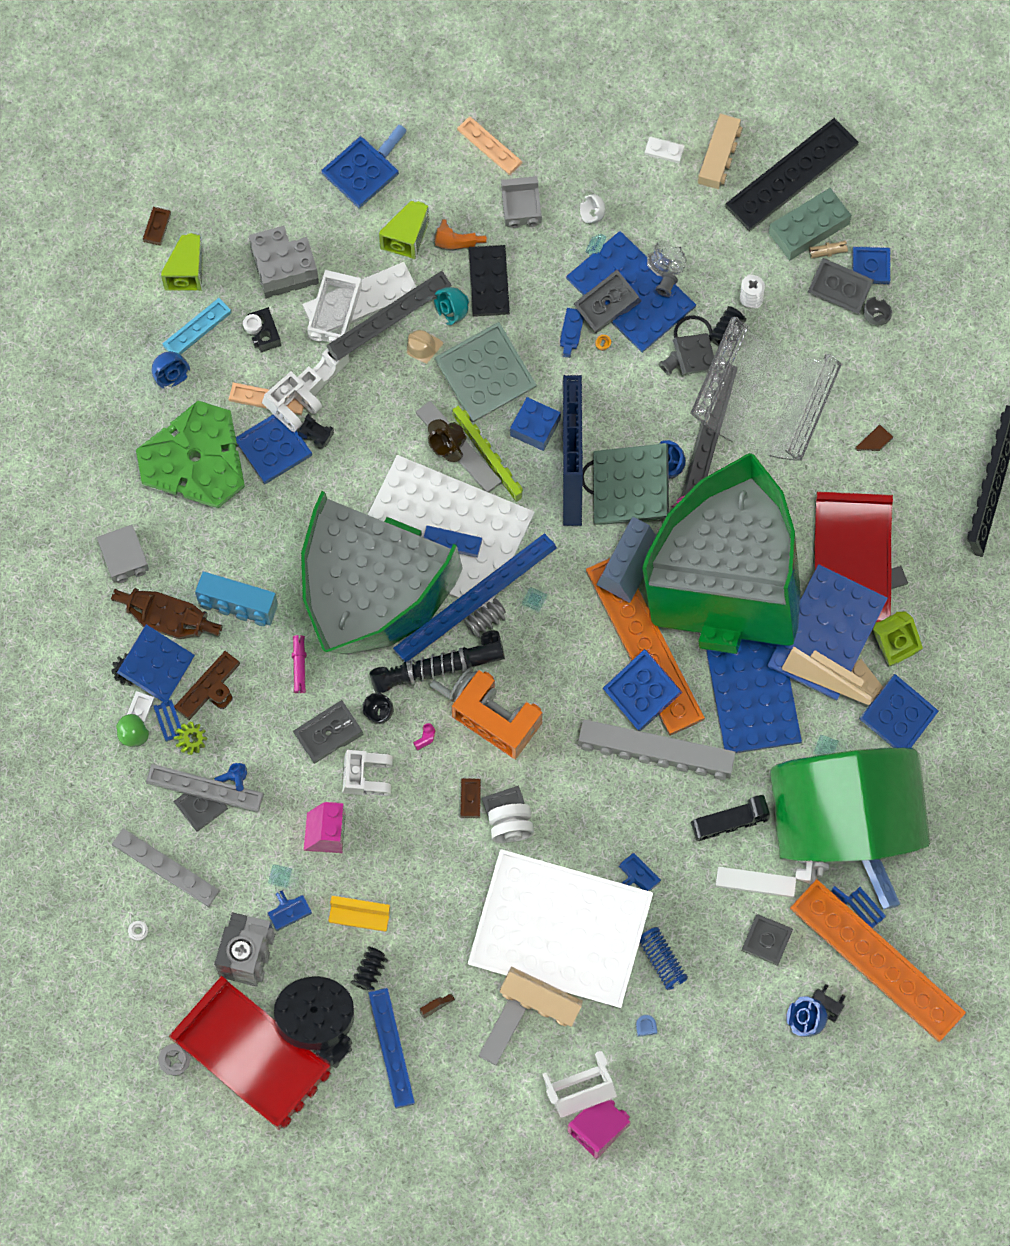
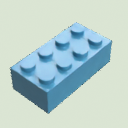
(236, 599)

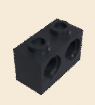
(268, 330)

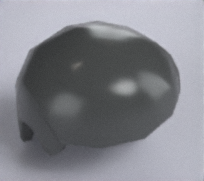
(875, 306)

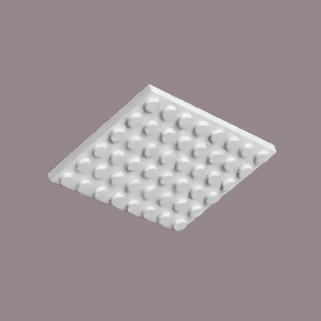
(430, 498)
(561, 927)

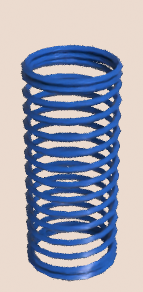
(683, 977)

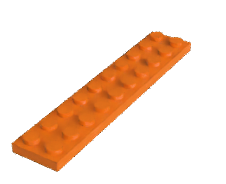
(638, 633)
(878, 960)

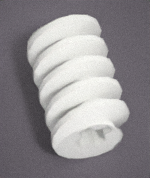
(752, 291)

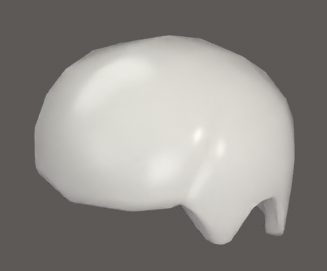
(595, 203)

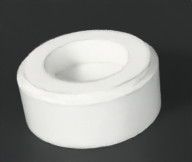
(252, 324)

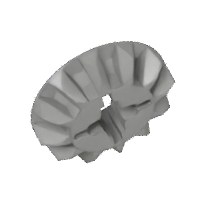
(165, 1063)

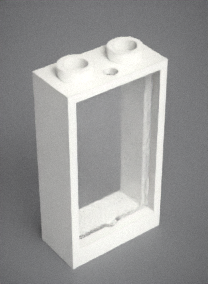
(334, 306)

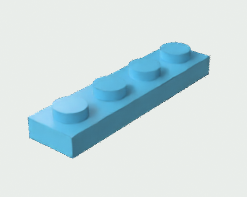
(197, 327)

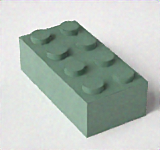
(809, 224)

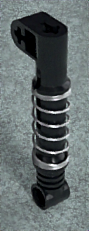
(488, 652)

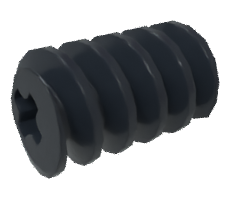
(721, 326)
(369, 969)

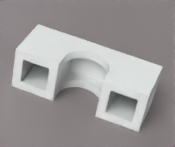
(320, 375)

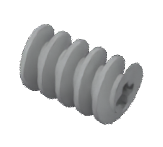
(485, 617)

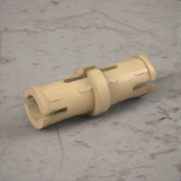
(828, 249)

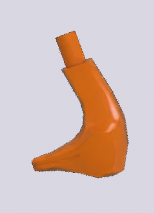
(447, 239)

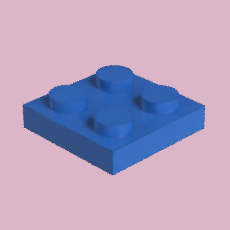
(873, 263)

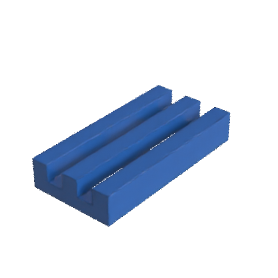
(163, 706)
(876, 920)

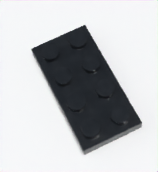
(489, 280)

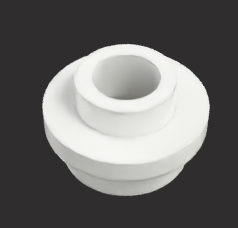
(138, 924)

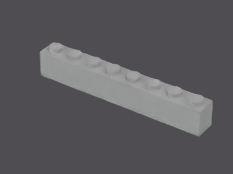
(657, 749)

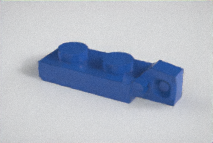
(571, 331)

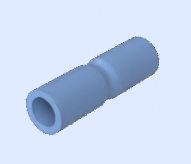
(393, 139)

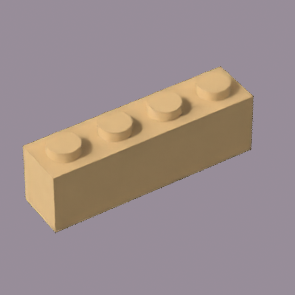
(719, 151)
(541, 997)

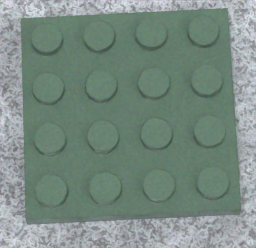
(485, 371)
(631, 484)

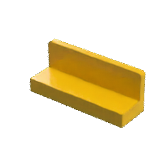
(359, 913)

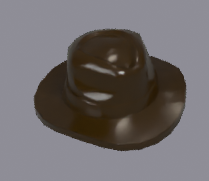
(446, 439)

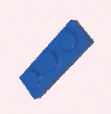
(465, 543)

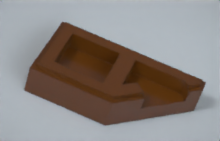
(875, 440)
(435, 1005)

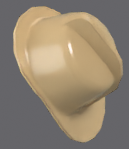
(423, 345)

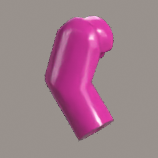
(427, 736)

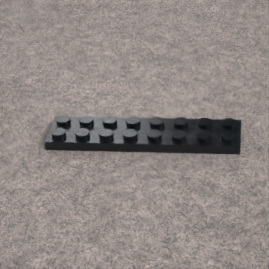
(791, 174)
(991, 487)

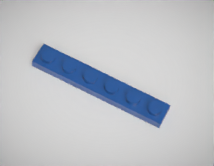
(391, 1048)

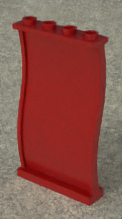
(856, 539)
(249, 1054)

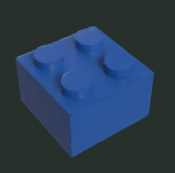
(535, 424)

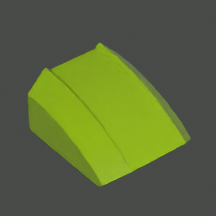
(897, 637)

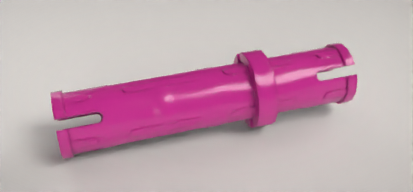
(299, 663)

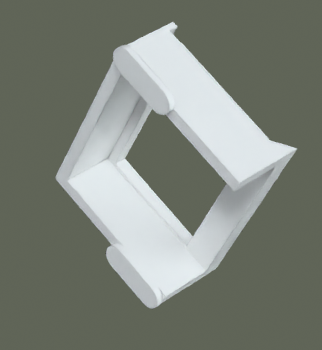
(585, 1098)

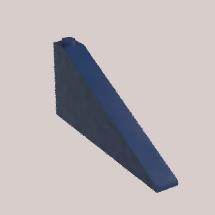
(572, 450)

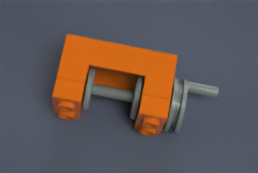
(474, 695)

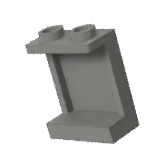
(521, 201)
(123, 554)

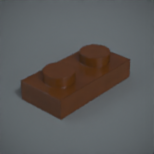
(156, 226)
(470, 798)

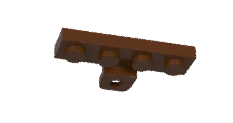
(209, 687)

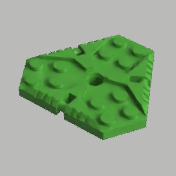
(202, 433)

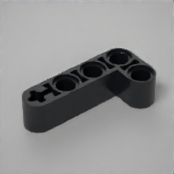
(731, 819)

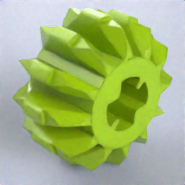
(197, 737)

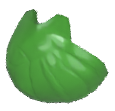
(132, 730)

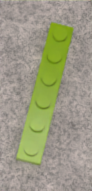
(491, 458)

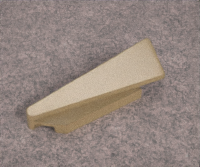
(829, 675)

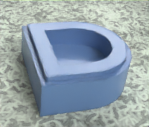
(646, 1026)

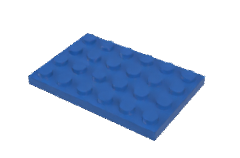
(655, 312)
(834, 621)
(752, 699)

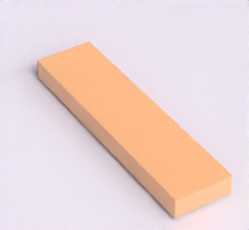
(489, 145)
(254, 396)

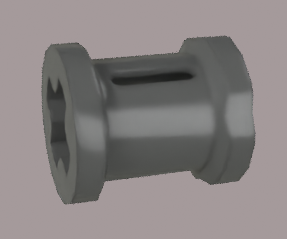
(666, 284)
(670, 363)

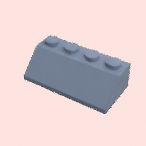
(625, 565)

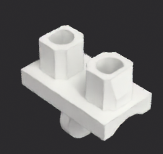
(812, 870)

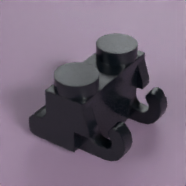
(316, 432)
(829, 1003)
(335, 1053)

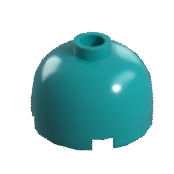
(451, 301)

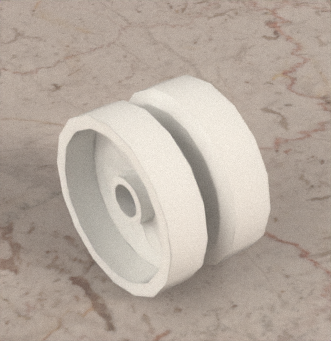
(511, 823)

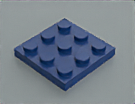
(359, 172)
(272, 448)
(155, 663)
(642, 690)
(898, 713)

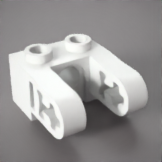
(283, 393)
(353, 773)

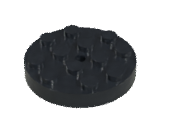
(314, 1013)

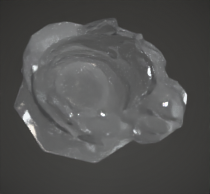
(666, 259)

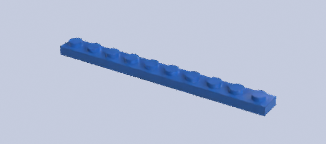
(475, 598)

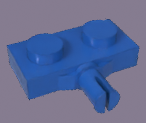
(638, 873)
(288, 911)

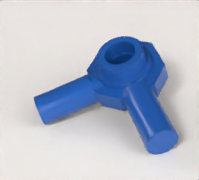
(237, 773)

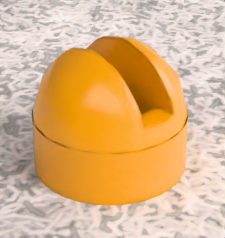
(606, 345)

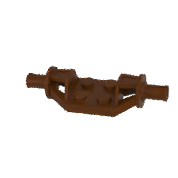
(166, 614)

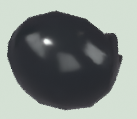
(375, 702)

